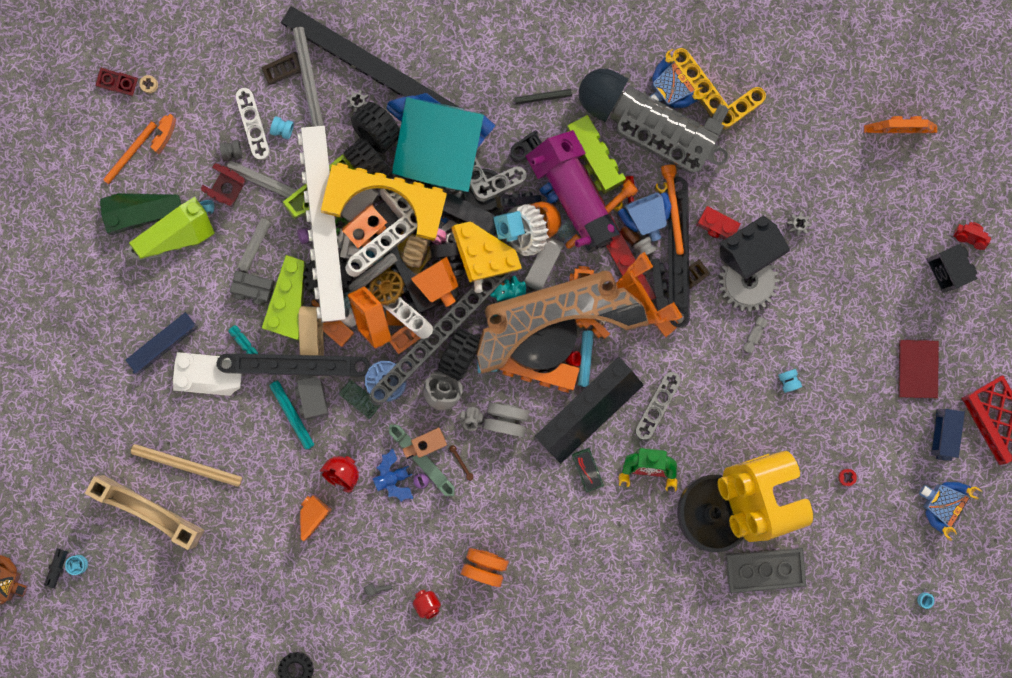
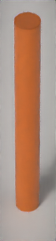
(130, 152)

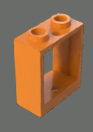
(369, 317)

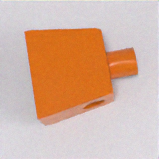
(437, 282)

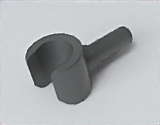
(371, 590)

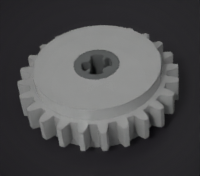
(751, 295)

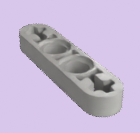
(655, 404)

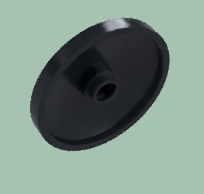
(547, 346)
(706, 516)

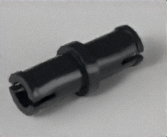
(55, 568)

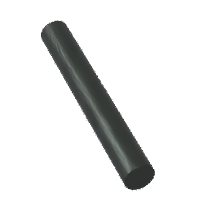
(543, 96)

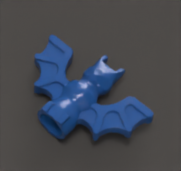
(389, 479)

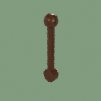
(469, 476)

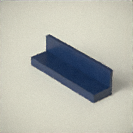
(161, 343)

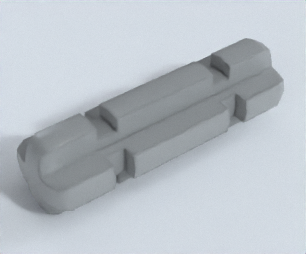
(755, 335)

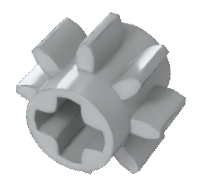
(355, 96)
(803, 227)
(471, 418)

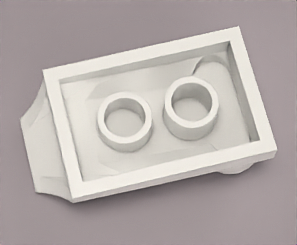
(201, 375)

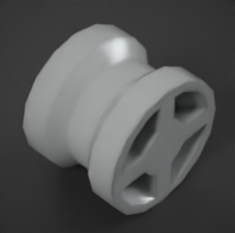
(645, 246)

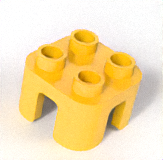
(752, 498)

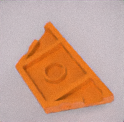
(900, 125)

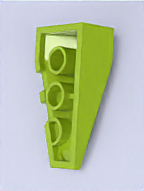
(178, 229)

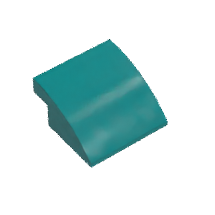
(437, 144)

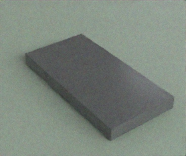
(766, 570)

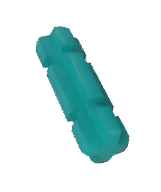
(241, 340)

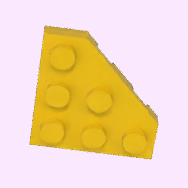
(483, 253)

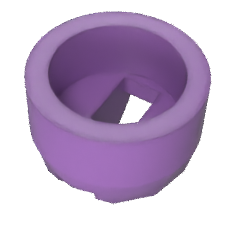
(303, 235)
(425, 479)

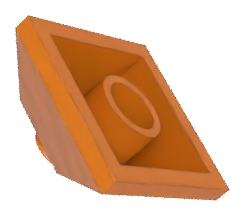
(312, 515)

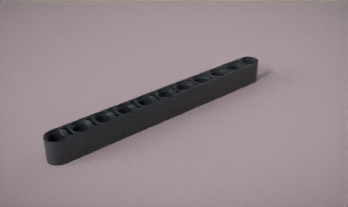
(358, 57)

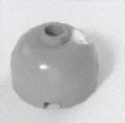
(442, 391)

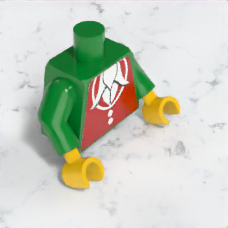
(650, 463)

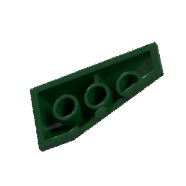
(129, 211)

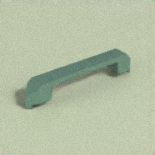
(425, 463)

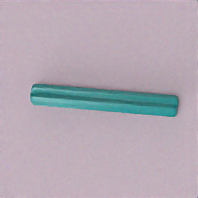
(292, 415)

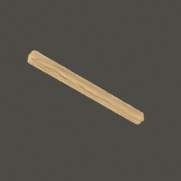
(186, 465)

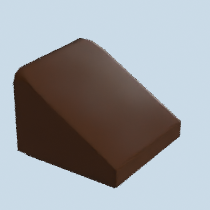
(630, 236)

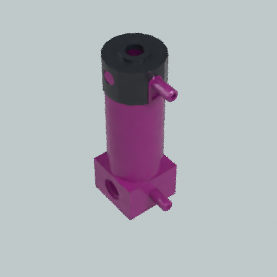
(560, 163)

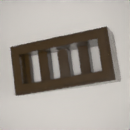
(266, 69)
(702, 268)

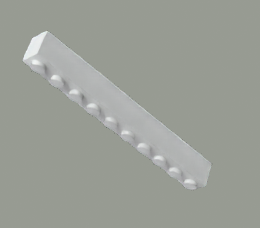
(322, 225)

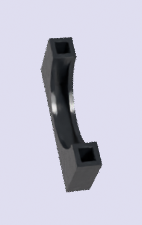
(414, 295)

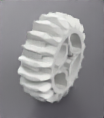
(535, 231)

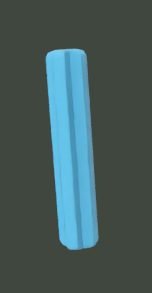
(586, 353)

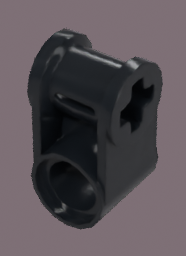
(527, 144)

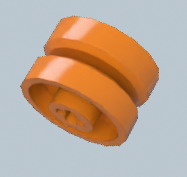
(484, 567)

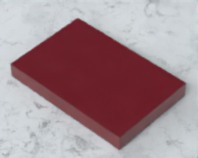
(918, 368)

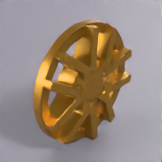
(387, 287)

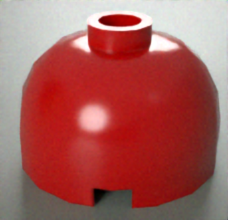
(341, 471)

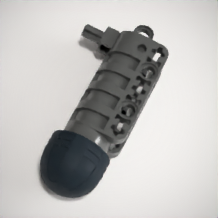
(603, 93)

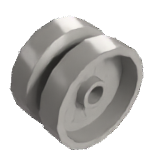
(506, 419)

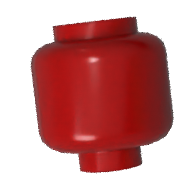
(426, 604)

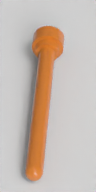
(669, 173)
(628, 190)

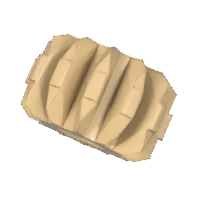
(415, 251)

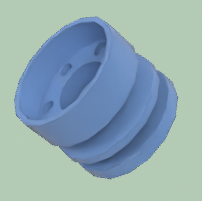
(376, 373)

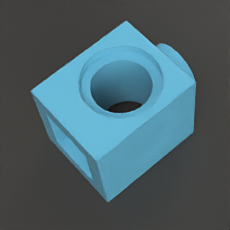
(509, 226)

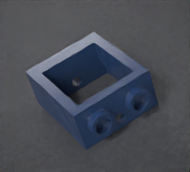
(947, 434)

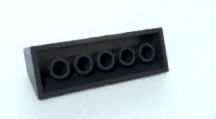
(589, 410)

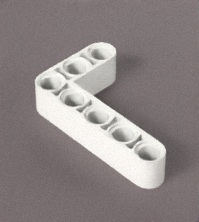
(389, 234)
(401, 312)

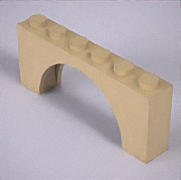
(177, 528)

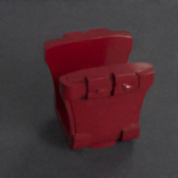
(226, 176)

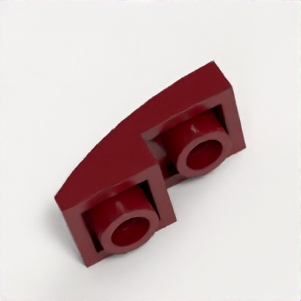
(116, 82)

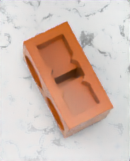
(361, 222)
(403, 339)

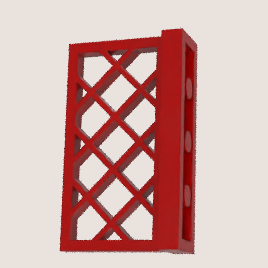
(985, 423)

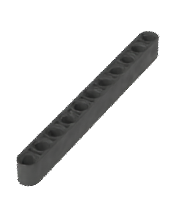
(441, 336)

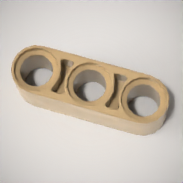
(310, 332)

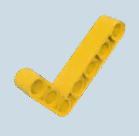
(712, 94)

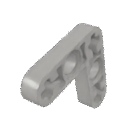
(483, 182)

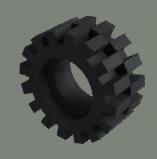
(299, 658)

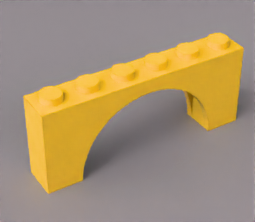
(346, 183)

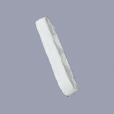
(251, 124)

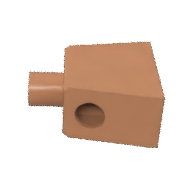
(434, 440)

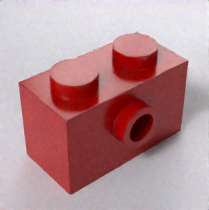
(717, 224)

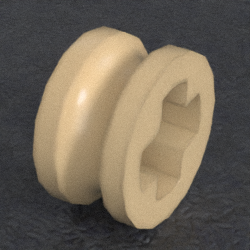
(145, 79)

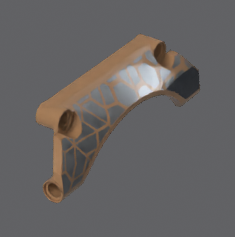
(534, 311)

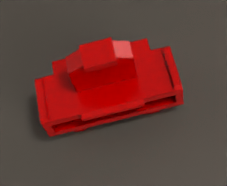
(972, 234)

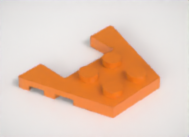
(633, 285)

